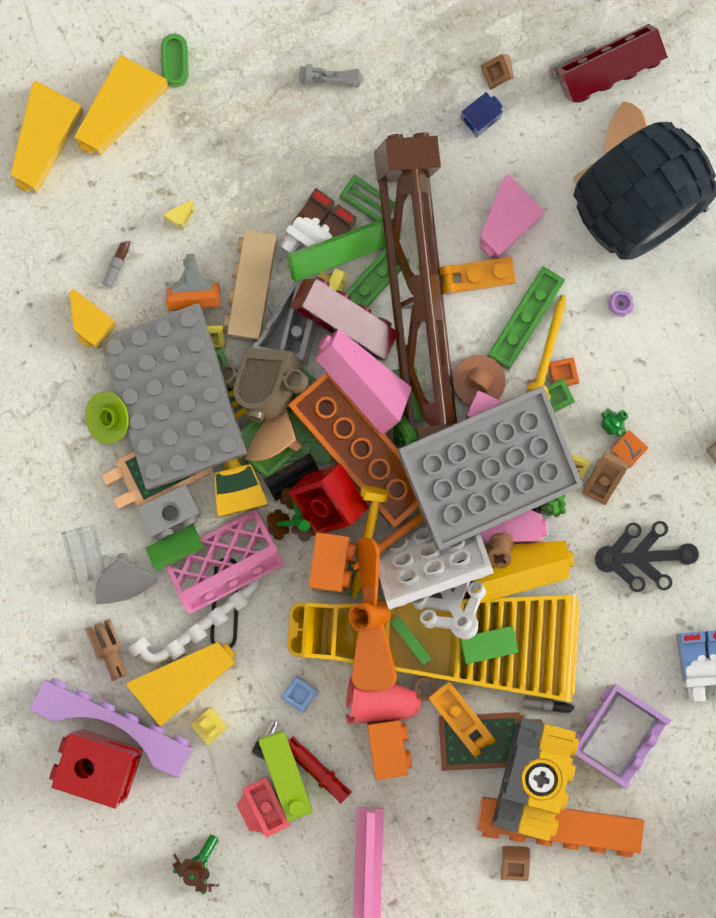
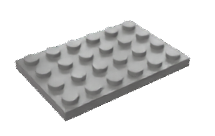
(174, 397)
(489, 468)

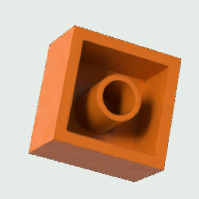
(388, 750)

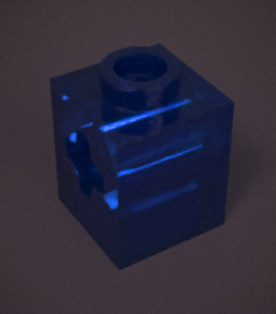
(482, 114)

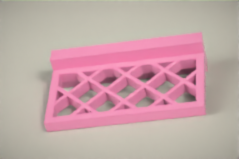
(230, 576)
(368, 862)

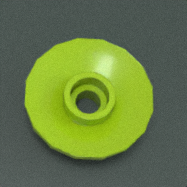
(106, 417)

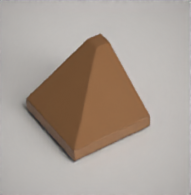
(497, 70)

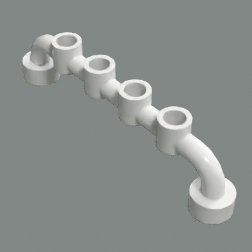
(197, 631)

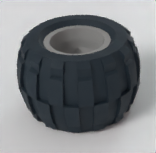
(645, 190)

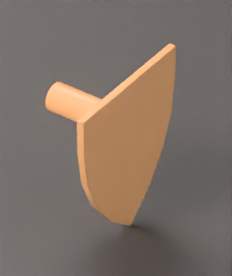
(625, 122)
(273, 438)

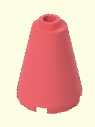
(382, 705)

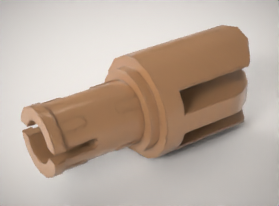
(110, 648)

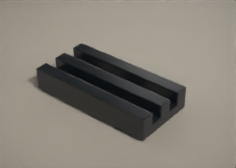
(290, 475)

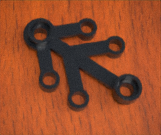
(641, 557)

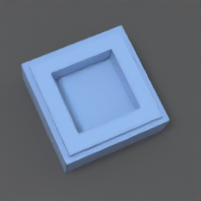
(299, 694)

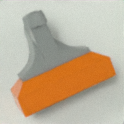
(192, 288)

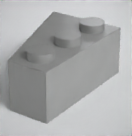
(289, 329)

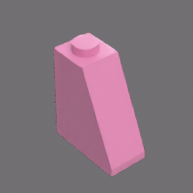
(509, 218)
(522, 528)

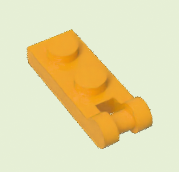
(478, 275)
(461, 718)

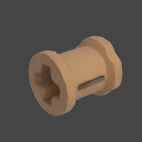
(500, 550)

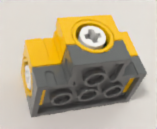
(535, 779)

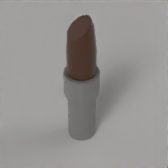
(116, 264)

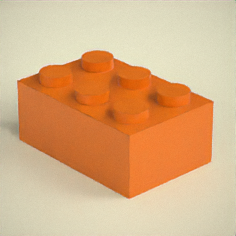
(331, 563)

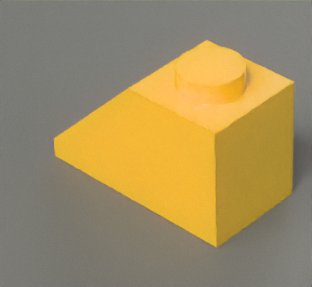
(89, 321)

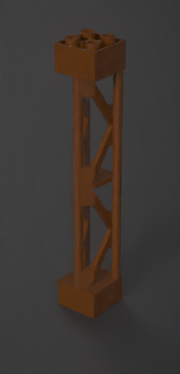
(411, 164)

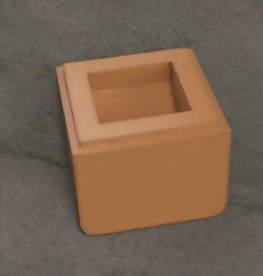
(515, 863)

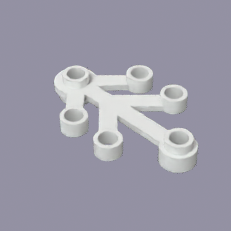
(452, 603)

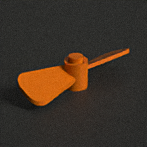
(373, 658)

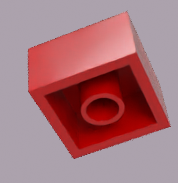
(328, 499)

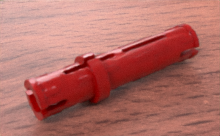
(318, 771)

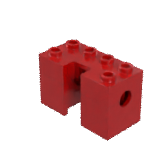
(113, 764)

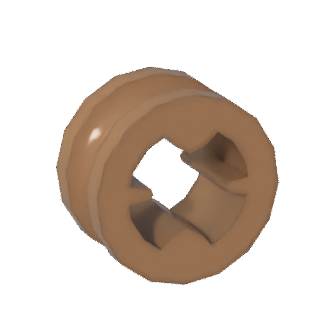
(433, 685)

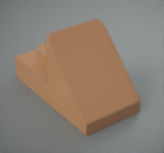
(605, 477)

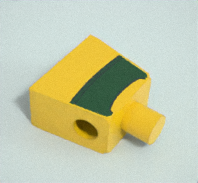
(237, 489)

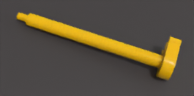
(549, 346)
(376, 496)

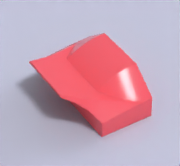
(262, 808)

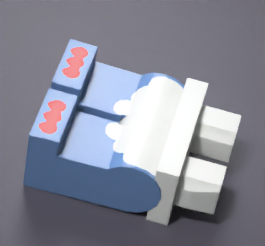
(697, 667)

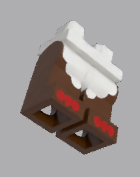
(307, 227)

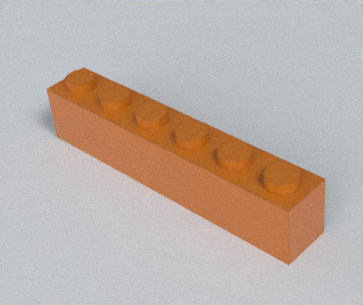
(576, 828)

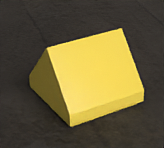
(217, 335)

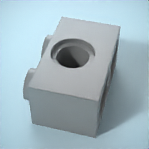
(153, 512)

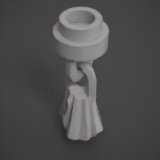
(349, 77)

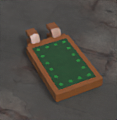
(458, 757)

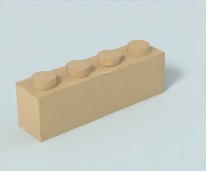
(251, 286)

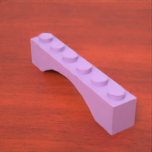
(163, 751)

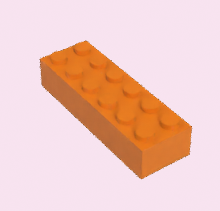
(355, 444)

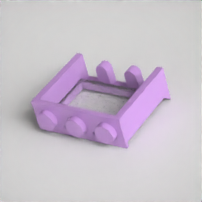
(619, 734)

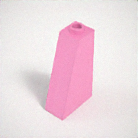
(364, 380)

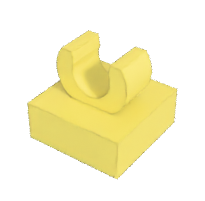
(337, 279)
(209, 726)

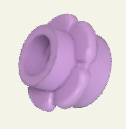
(624, 297)

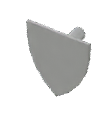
(122, 581)

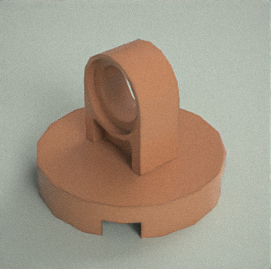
(478, 374)

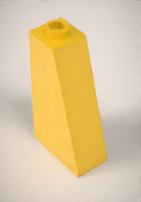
(120, 102)
(43, 135)
(530, 568)
(178, 683)

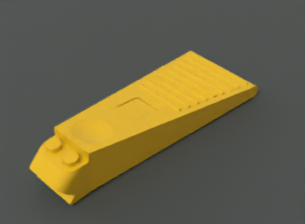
(542, 625)

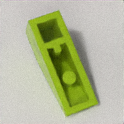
(286, 775)

